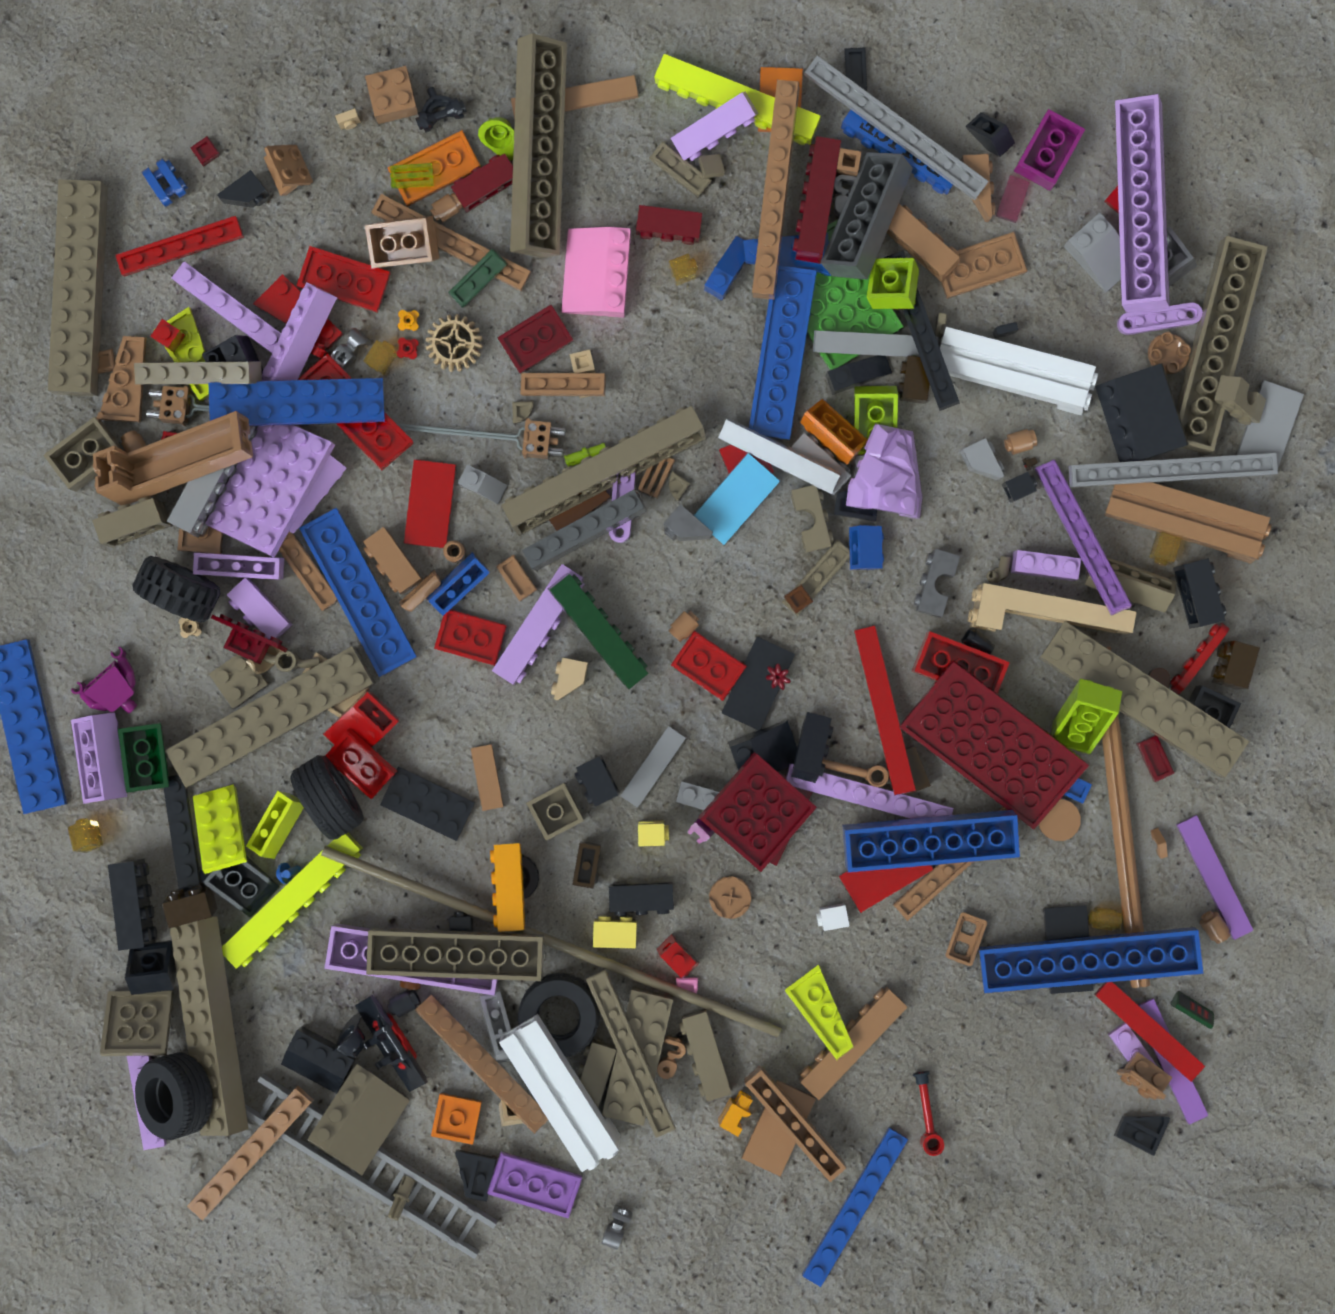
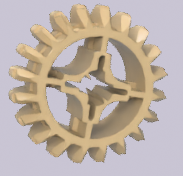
(453, 351)

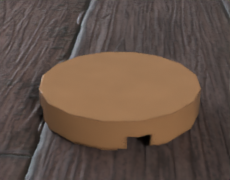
(1061, 821)
(730, 897)

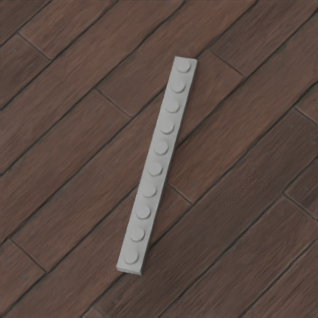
(895, 127)
(1172, 470)

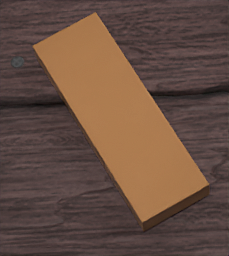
(487, 777)

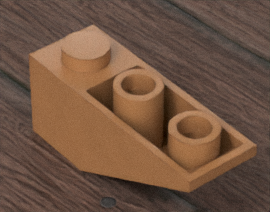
(981, 164)

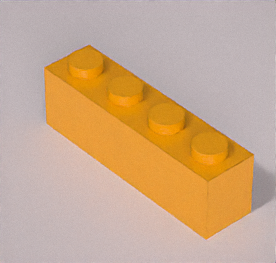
(509, 887)

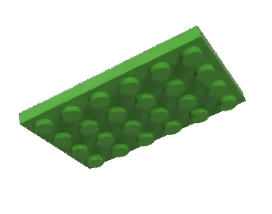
(843, 306)

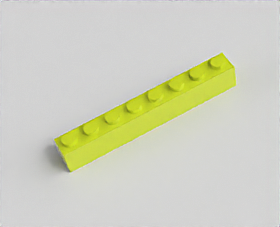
(717, 90)
(287, 903)

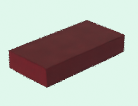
(1155, 758)

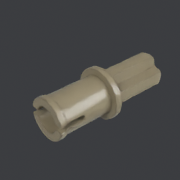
(401, 1197)

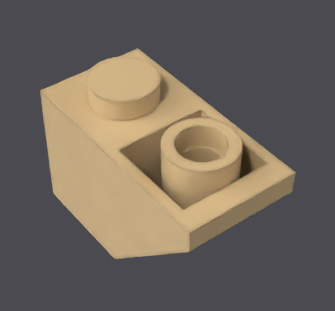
(571, 676)

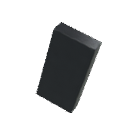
(856, 66)

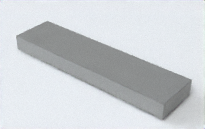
(653, 766)

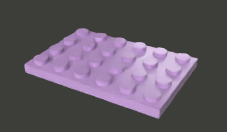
(270, 486)

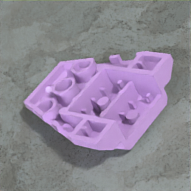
(888, 474)

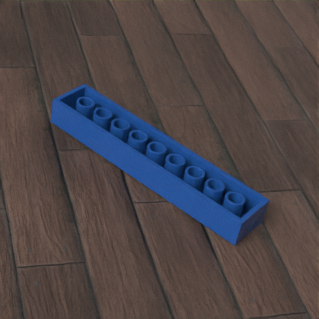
(1091, 960)

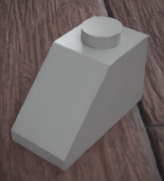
(482, 484)

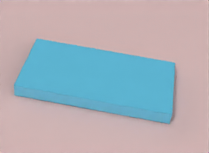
(736, 498)

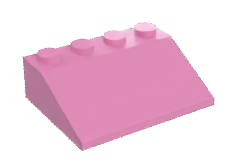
(596, 271)

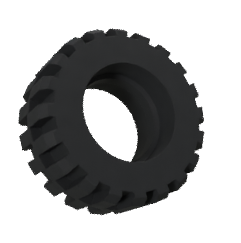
(176, 589)

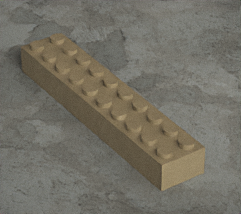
(538, 146)
(77, 287)
(1218, 339)
(630, 455)
(1146, 700)
(270, 716)
(209, 1021)

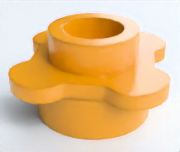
(412, 325)

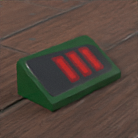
(1193, 1009)

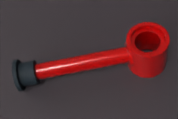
(922, 1080)

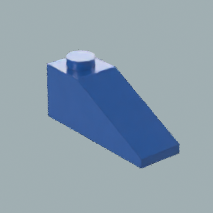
(726, 270)

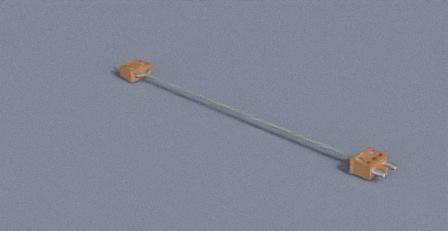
(182, 398)

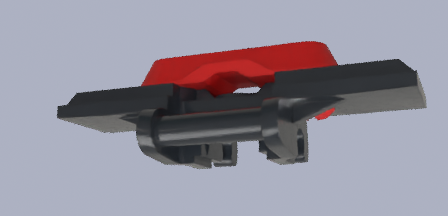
(391, 1043)

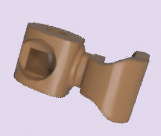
(668, 1065)

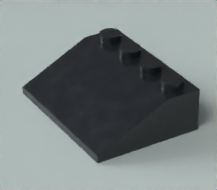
(1141, 414)

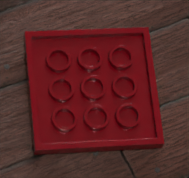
(757, 812)

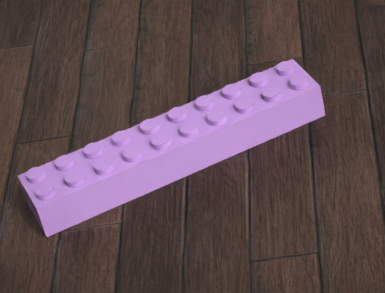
(1142, 203)

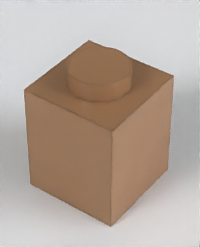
(848, 162)

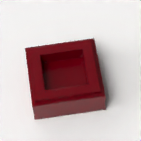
(205, 151)

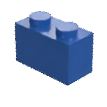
(866, 547)

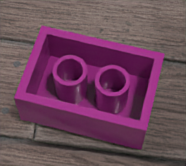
(1049, 150)

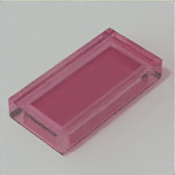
(1012, 199)

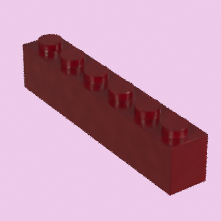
(818, 199)

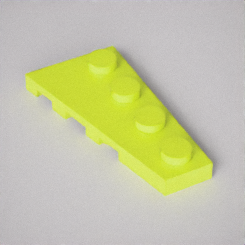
(190, 348)
(817, 1006)

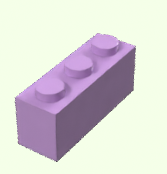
(1045, 565)
(258, 609)

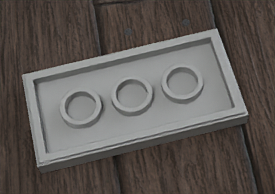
(1275, 423)

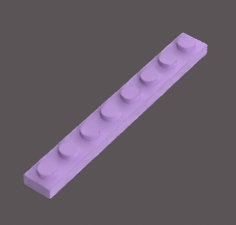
(870, 796)

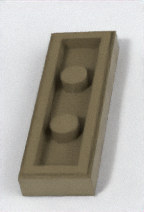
(680, 169)

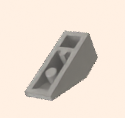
(496, 1023)

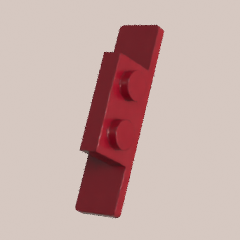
(247, 643)

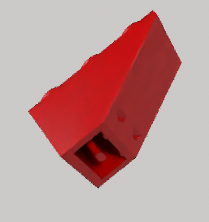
(366, 717)

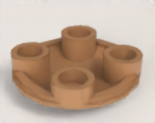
(1170, 351)

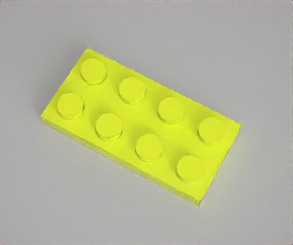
(219, 829)

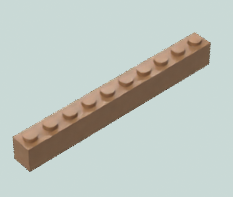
(775, 189)

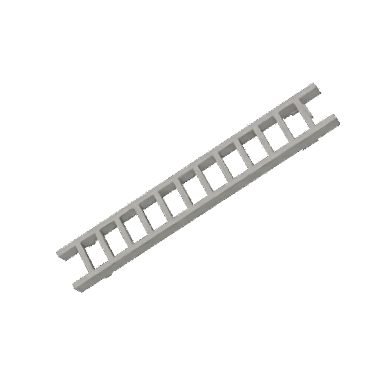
(295, 1140)

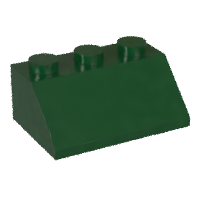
(143, 757)

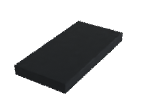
(753, 693)
(1067, 923)

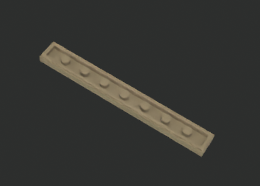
(630, 1053)

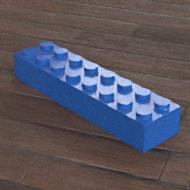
(931, 841)

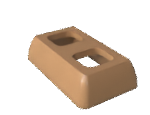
(421, 592)
(972, 940)

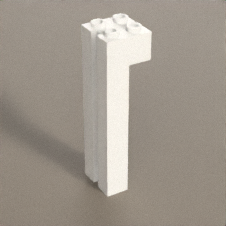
(1019, 370)
(560, 1094)

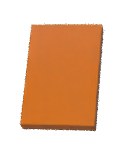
(769, 79)

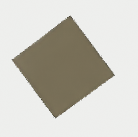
(711, 166)

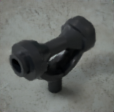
(453, 109)

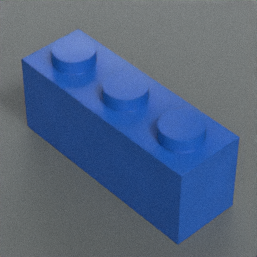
(458, 584)

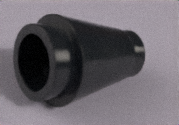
(978, 641)

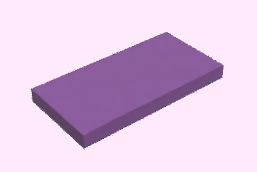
(534, 1184)

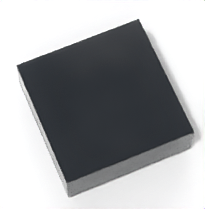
(1005, 330)

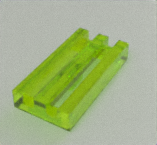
(411, 167)

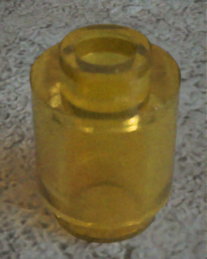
(1105, 919)

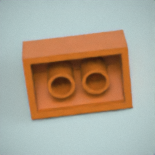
(834, 431)

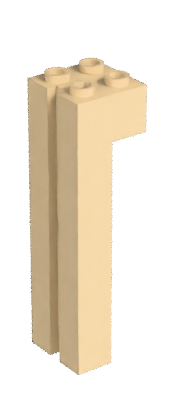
(994, 601)

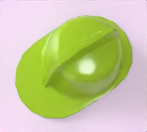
(498, 136)

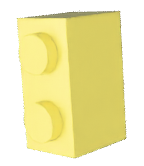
(614, 933)

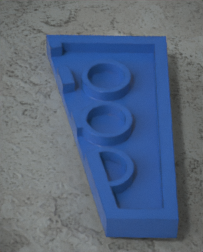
(787, 255)

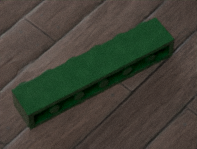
(598, 631)

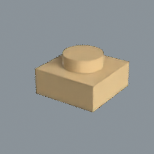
(348, 119)

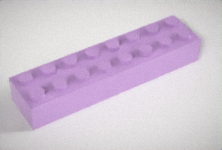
(349, 954)

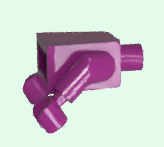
(111, 686)

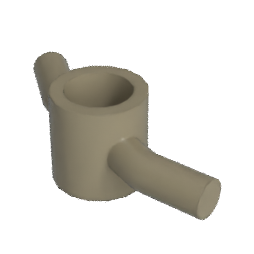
(297, 662)

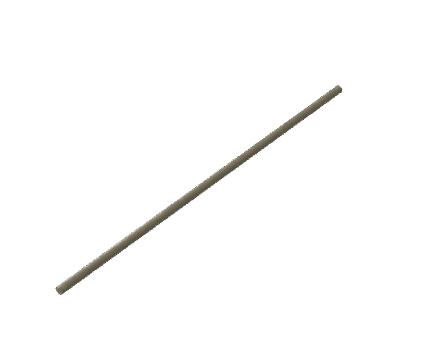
(554, 942)

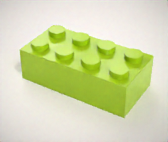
(1086, 715)

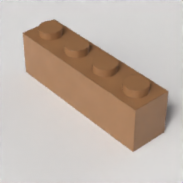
(922, 243)

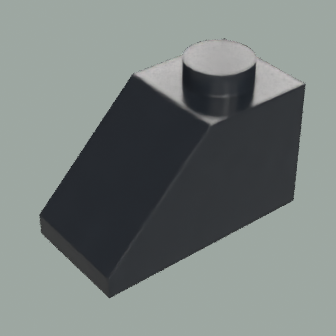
(991, 134)
(245, 192)

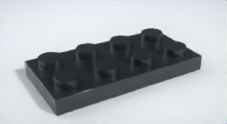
(427, 803)

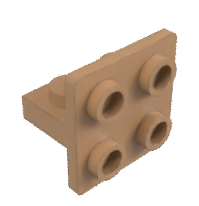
(287, 167)
(1145, 1076)

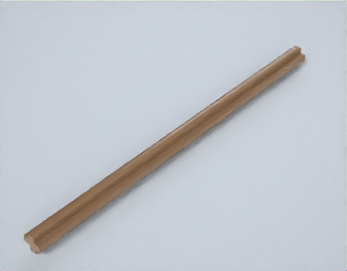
(1123, 833)

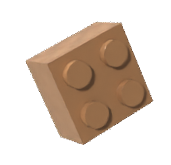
(391, 95)

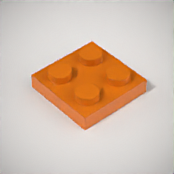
(456, 1118)

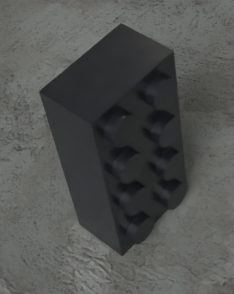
(132, 904)

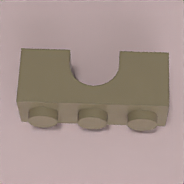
(1238, 401)
(809, 500)

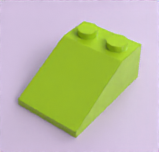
(874, 406)

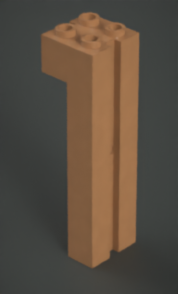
(172, 460)
(1191, 518)

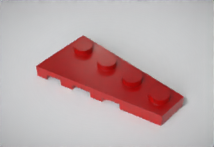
(280, 301)

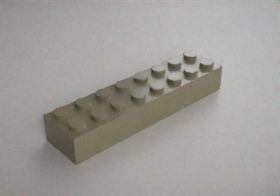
(455, 954)

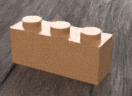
(392, 561)

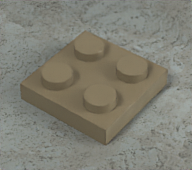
(237, 681)

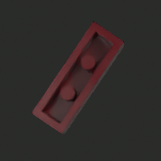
(484, 182)
(668, 224)

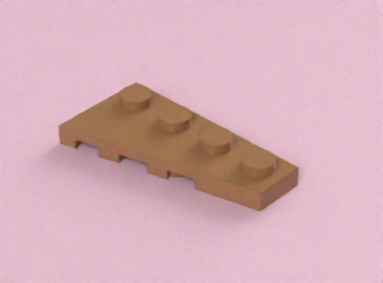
(123, 396)

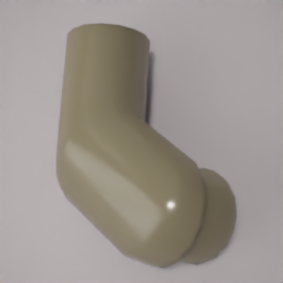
(1001, 572)

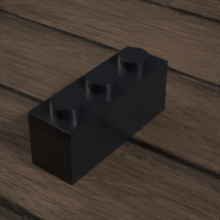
(812, 747)
(641, 898)

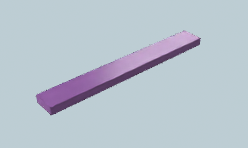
(1083, 537)

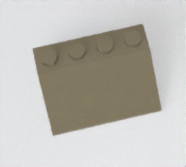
(358, 1119)

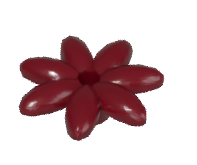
(778, 676)

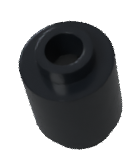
(404, 1003)

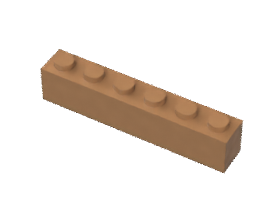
(863, 1032)
(795, 1123)

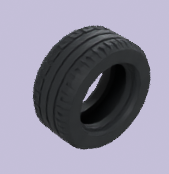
(326, 797)

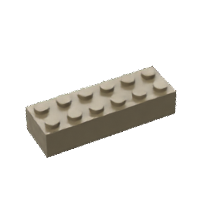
(648, 1017)

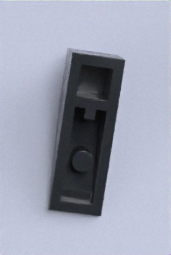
(857, 373)

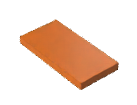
(450, 161)

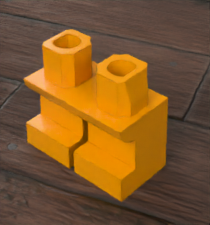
(734, 1111)

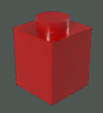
(168, 335)

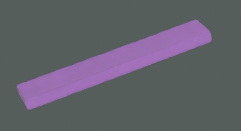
(1214, 877)
(1182, 1088)

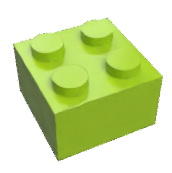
(893, 283)

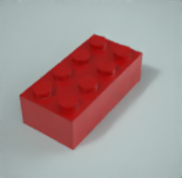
(939, 652)

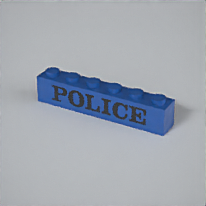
(871, 137)

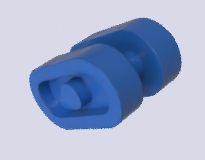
(176, 186)

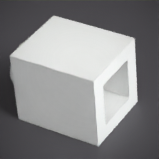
(832, 917)

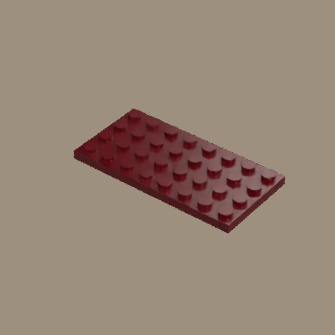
(993, 745)

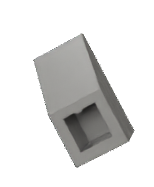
(981, 460)

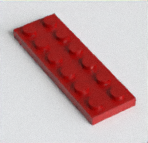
(378, 440)

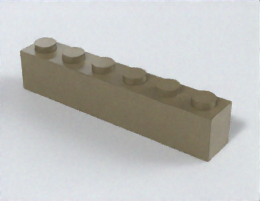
(197, 372)

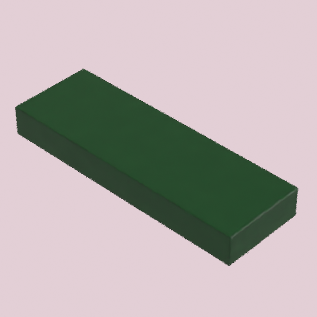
(478, 278)

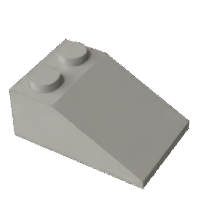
(1097, 251)

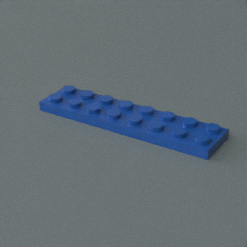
(782, 353)
(300, 401)
(358, 592)
(28, 730)

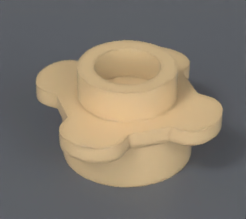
(185, 631)

